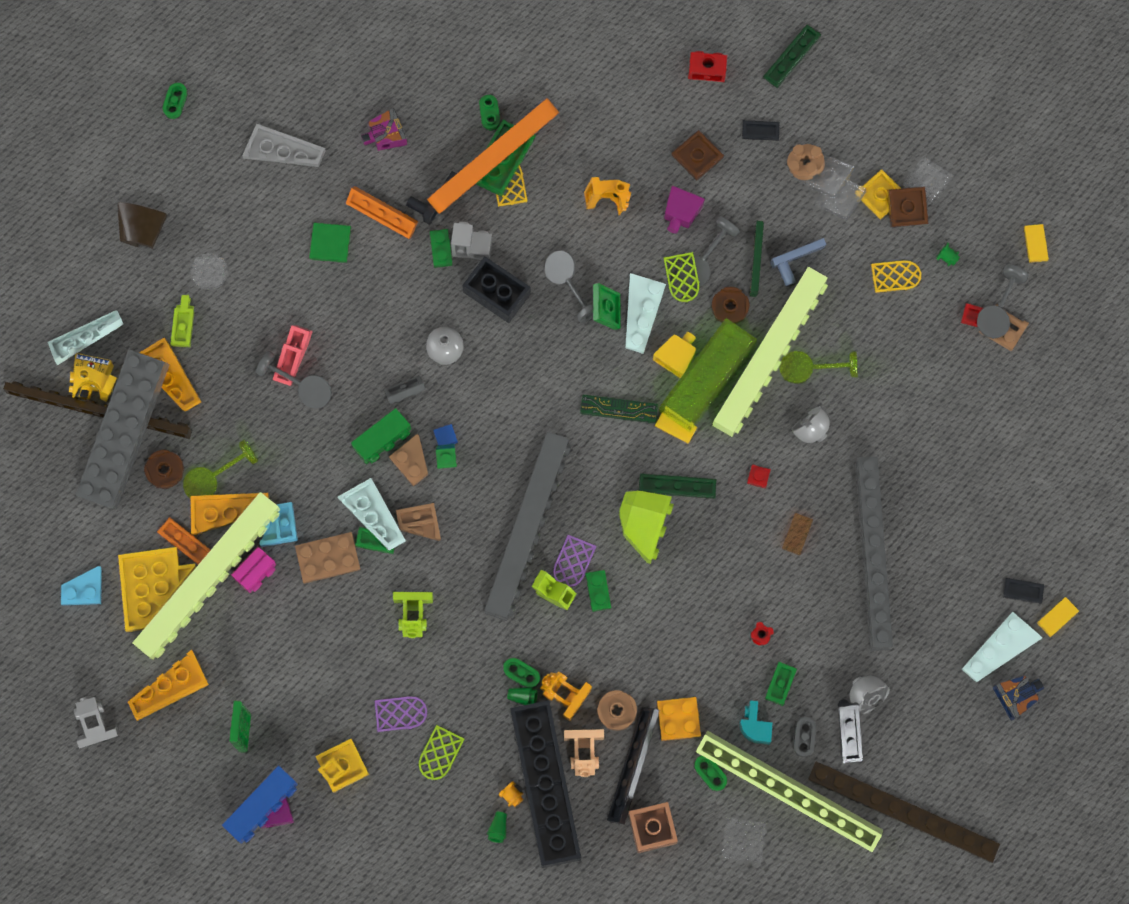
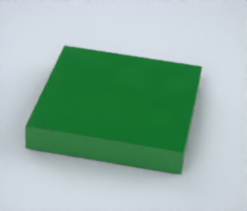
(330, 242)
(606, 306)

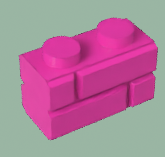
(254, 570)

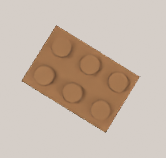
(327, 557)

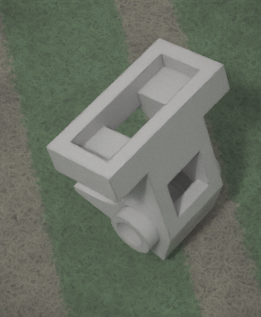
(87, 707)

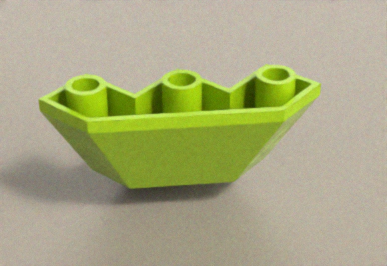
(643, 519)

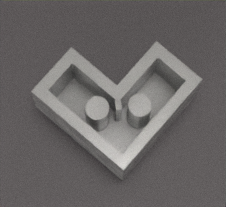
(470, 244)

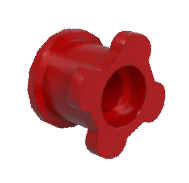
(761, 628)

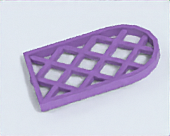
(568, 557)
(405, 713)

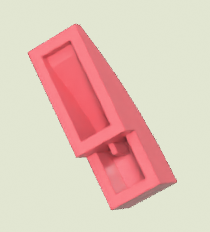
(293, 353)

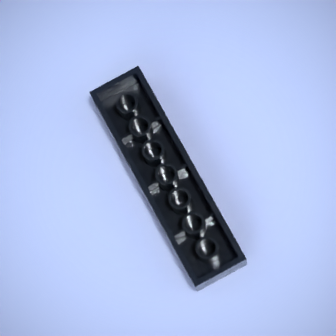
(545, 784)

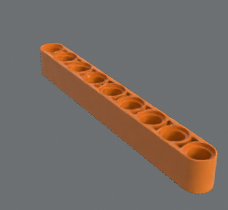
(493, 156)

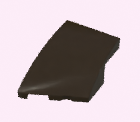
(139, 224)

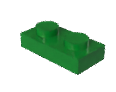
(441, 248)
(598, 590)
(780, 683)

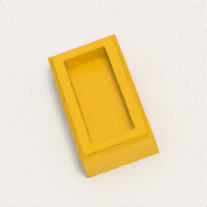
(1036, 243)
(669, 426)
(1058, 617)

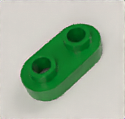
(174, 101)
(489, 111)
(520, 675)
(707, 775)

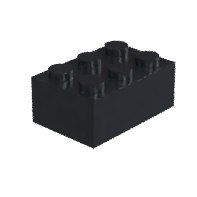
(496, 289)

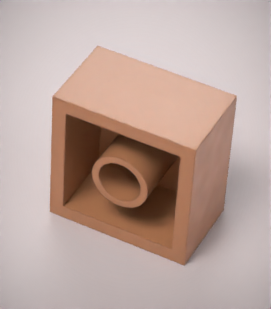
(652, 827)

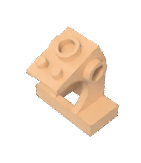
(584, 739)

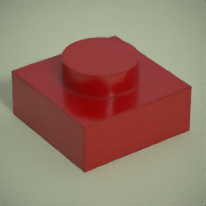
(970, 315)
(758, 476)

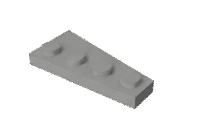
(276, 146)

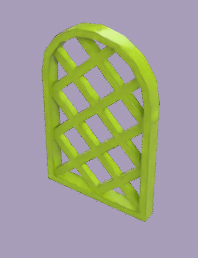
(666, 259)
(449, 733)

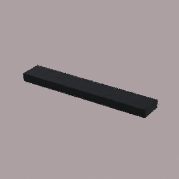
(633, 765)

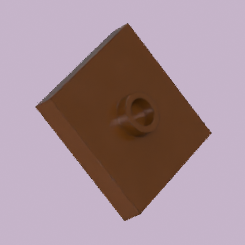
(697, 155)
(907, 206)

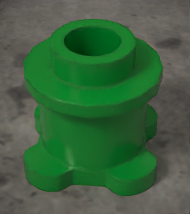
(948, 255)

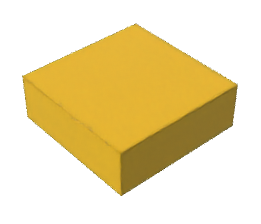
(331, 770)

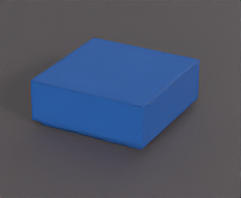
(445, 435)

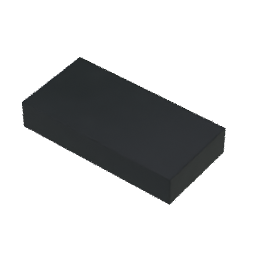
(760, 130)
(1023, 590)

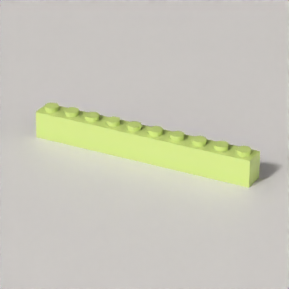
(770, 351)
(206, 576)
(790, 791)

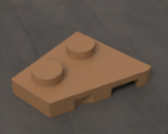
(411, 460)

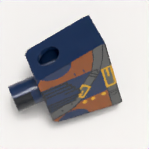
(1018, 695)

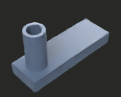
(782, 260)

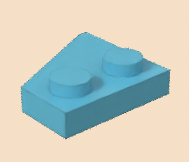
(282, 529)
(83, 589)

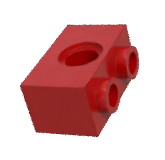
(698, 71)

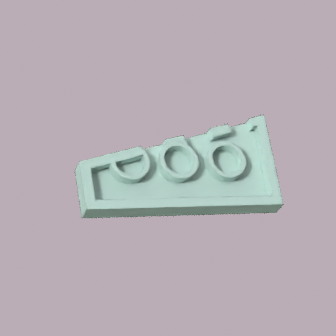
(80, 338)
(373, 513)
(1003, 645)

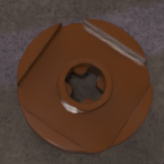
(727, 295)
(170, 460)

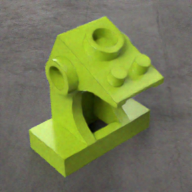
(412, 602)

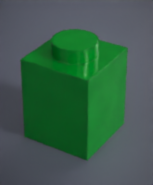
(446, 456)

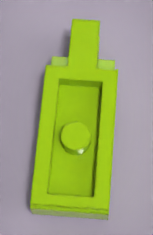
(182, 323)

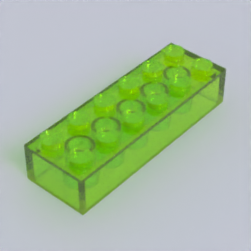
(708, 375)

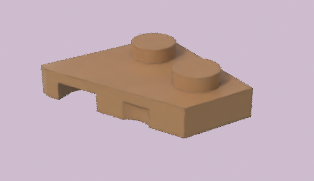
(419, 521)

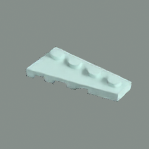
(642, 309)

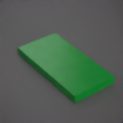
(500, 177)
(240, 727)

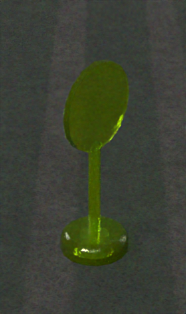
(798, 366)
(203, 481)

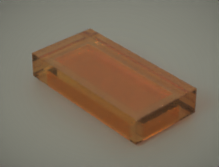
(797, 534)

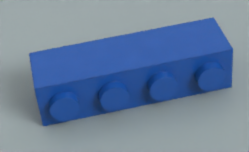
(260, 804)

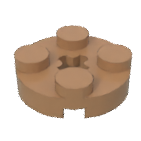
(804, 152)
(607, 705)

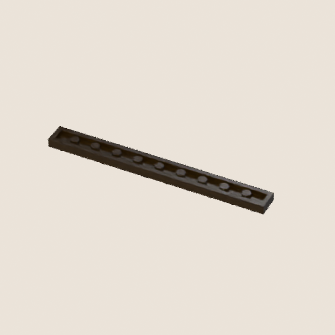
(89, 407)
(904, 812)

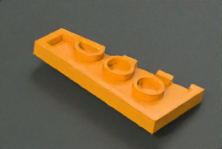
(176, 381)
(218, 510)
(175, 684)

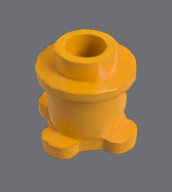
(512, 795)

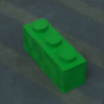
(381, 436)

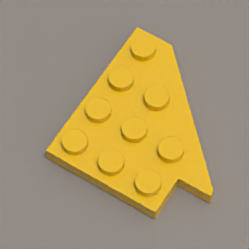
(148, 583)

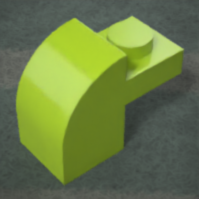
(553, 590)

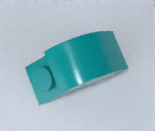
(754, 730)

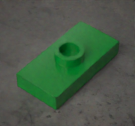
(367, 540)

